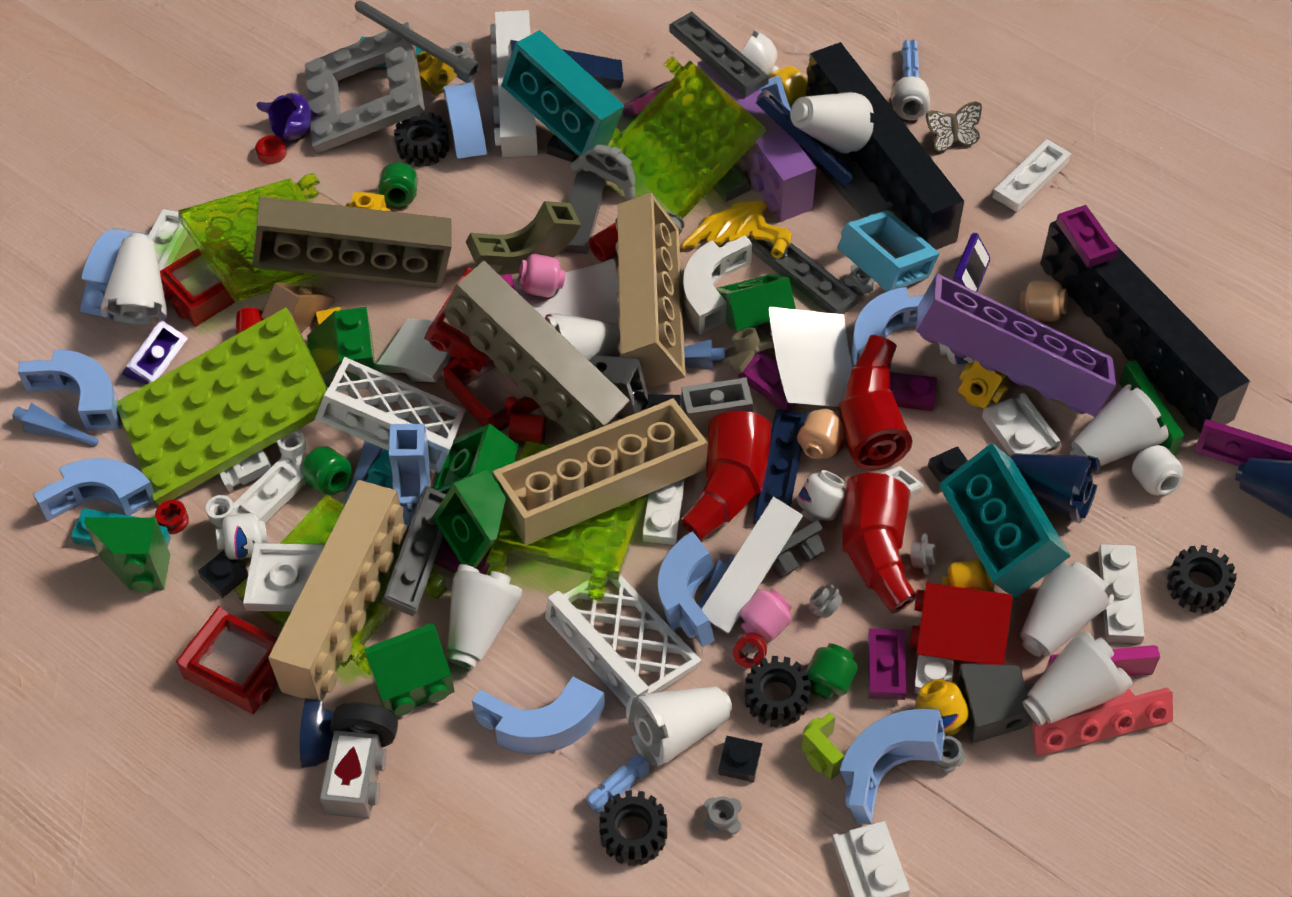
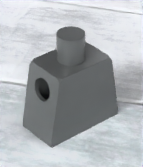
(628, 378)
(993, 699)

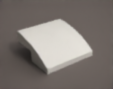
(413, 354)

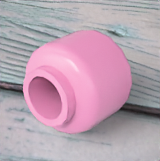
(541, 275)
(766, 614)

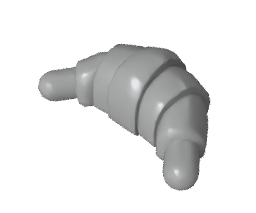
(609, 165)

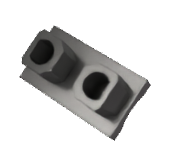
(809, 544)

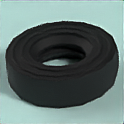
(365, 719)

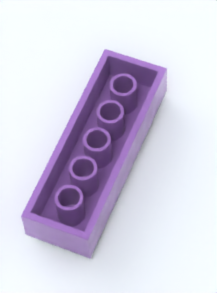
(775, 161)
(1015, 346)

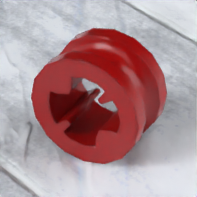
(166, 510)
(758, 642)

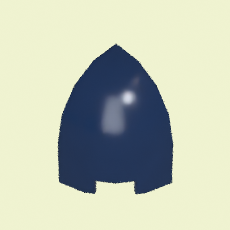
(315, 734)

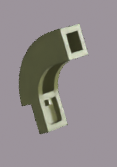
(544, 235)

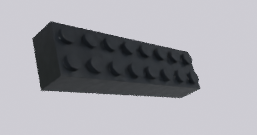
(892, 155)
(1149, 330)

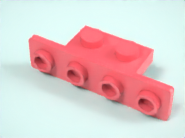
(1105, 721)

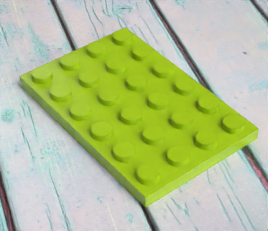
(223, 406)

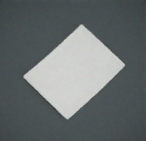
(585, 294)
(811, 355)

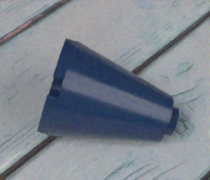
(1061, 481)
(1268, 481)

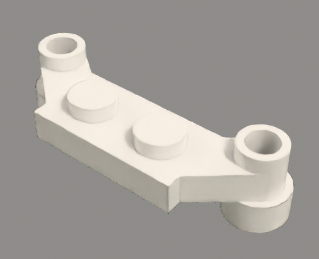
(270, 490)

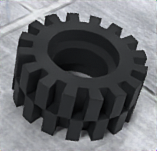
(422, 150)
(1207, 563)
(772, 709)
(639, 848)

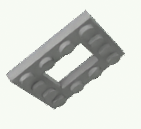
(333, 128)

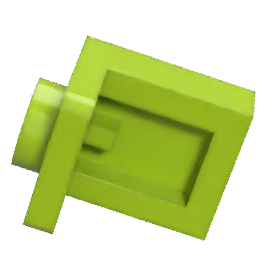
(820, 751)

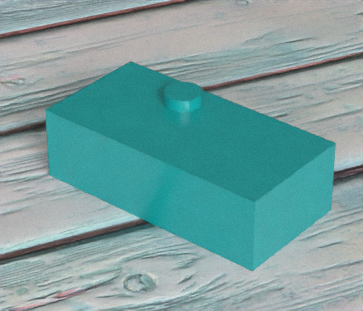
(561, 94)
(1003, 520)

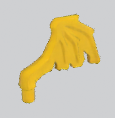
(738, 221)

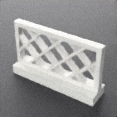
(370, 424)
(601, 657)

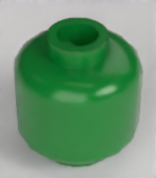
(398, 184)
(326, 470)
(831, 671)

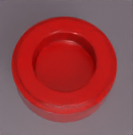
(271, 149)

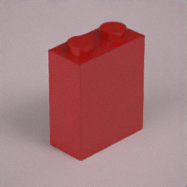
(961, 624)

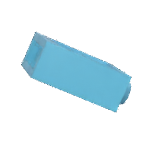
(915, 254)

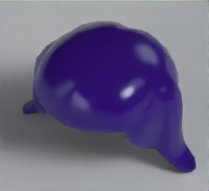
(288, 116)

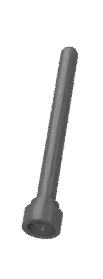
(464, 67)

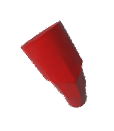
(869, 410)
(734, 470)
(874, 533)

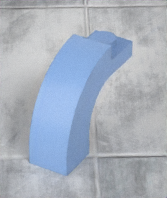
(883, 316)
(80, 375)
(542, 728)
(883, 745)

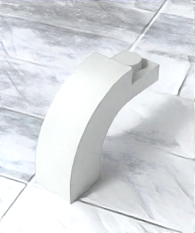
(709, 264)

